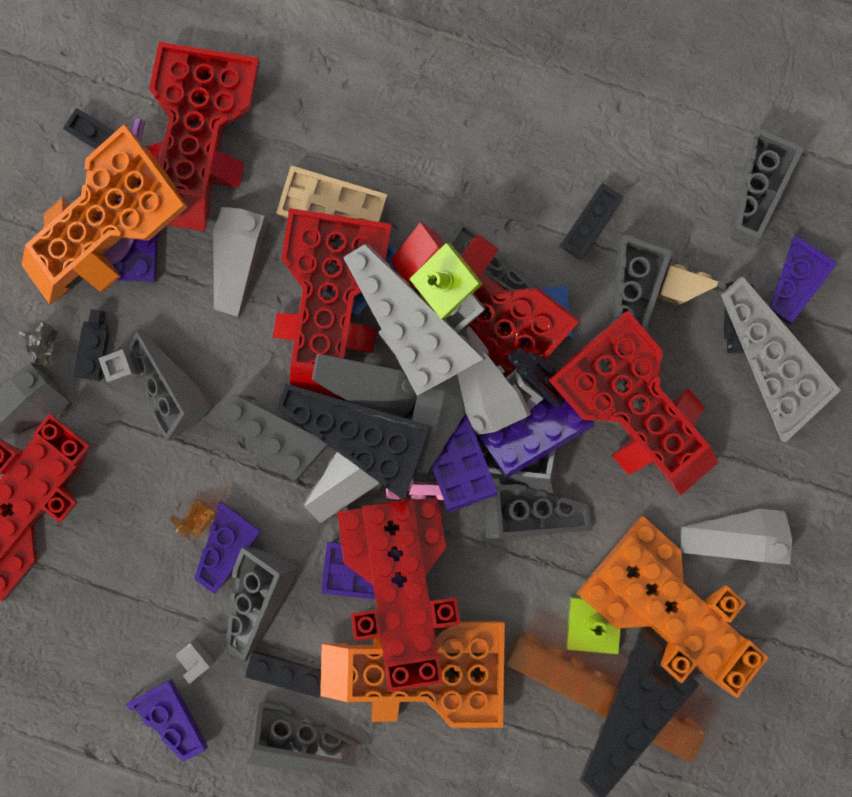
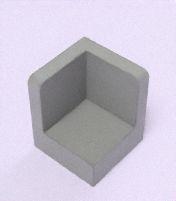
(118, 365)
(529, 394)
(194, 660)

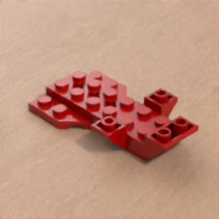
(193, 154)
(527, 310)
(321, 323)
(658, 431)
(34, 484)
(403, 614)

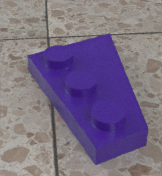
(800, 279)
(226, 538)
(171, 719)

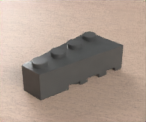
(765, 176)
(638, 278)

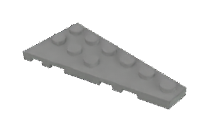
(422, 342)
(784, 370)

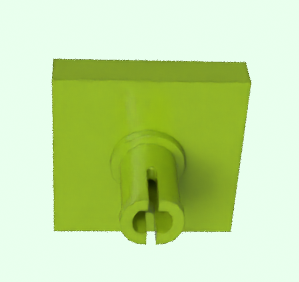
(445, 281)
(589, 630)

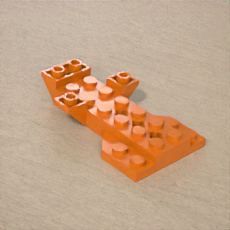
(74, 235)
(693, 628)
(463, 701)

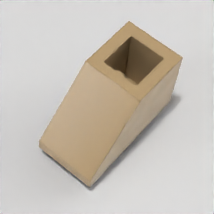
(681, 285)

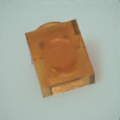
(195, 521)

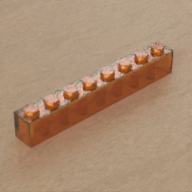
(593, 690)

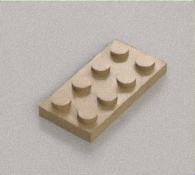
(329, 195)

